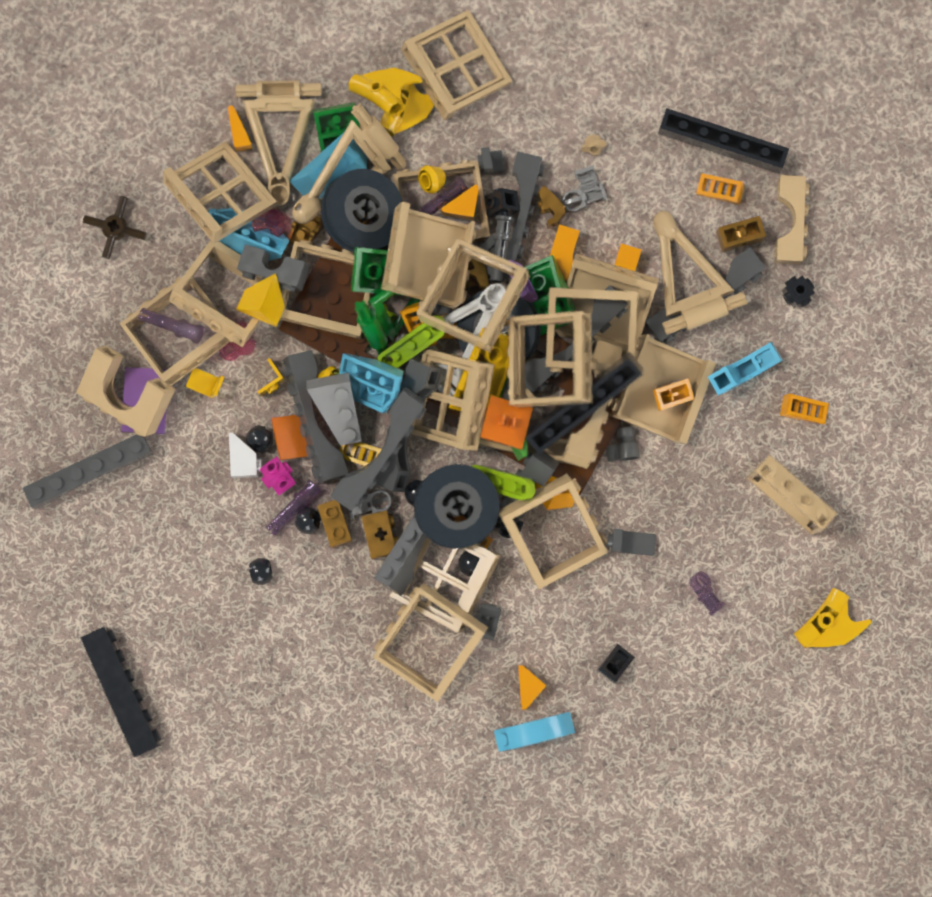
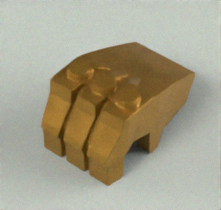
(550, 203)
(305, 231)
(478, 277)

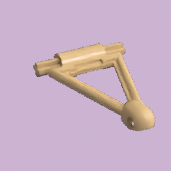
(279, 97)
(375, 144)
(702, 306)

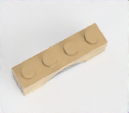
(792, 193)

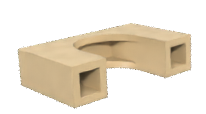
(98, 389)

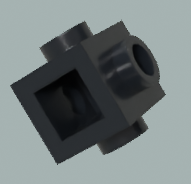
(502, 202)
(795, 299)

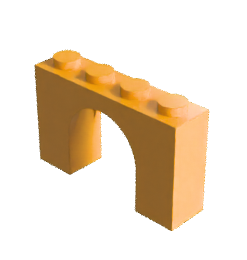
(565, 244)

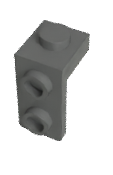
(631, 542)

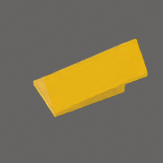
(498, 357)

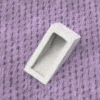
(243, 460)

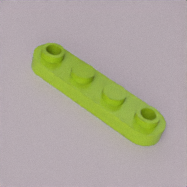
(411, 344)
(508, 483)

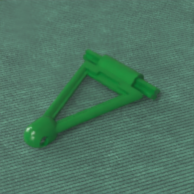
(376, 322)

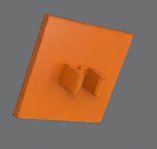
(506, 423)
(288, 437)

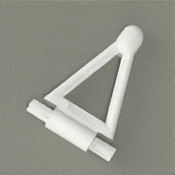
(487, 303)

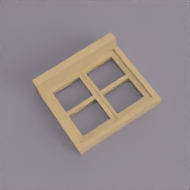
(431, 77)
(195, 207)
(472, 405)
(472, 590)

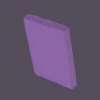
(134, 384)

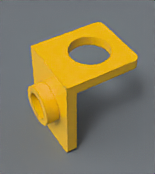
(204, 383)
(274, 385)

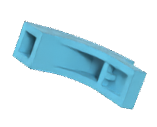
(745, 369)
(534, 731)

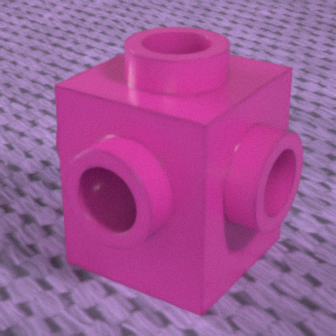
(277, 475)

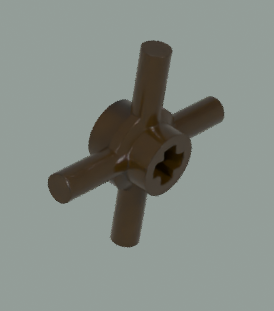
(118, 234)

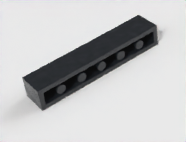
(723, 141)
(568, 416)
(120, 691)

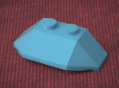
(352, 159)
(245, 235)
(372, 381)

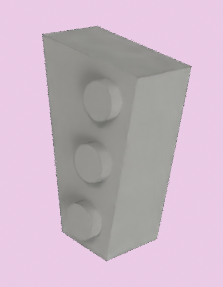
(337, 405)

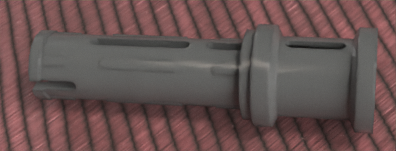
(502, 238)

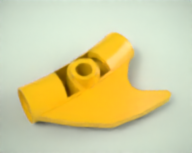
(384, 88)
(415, 111)
(839, 627)

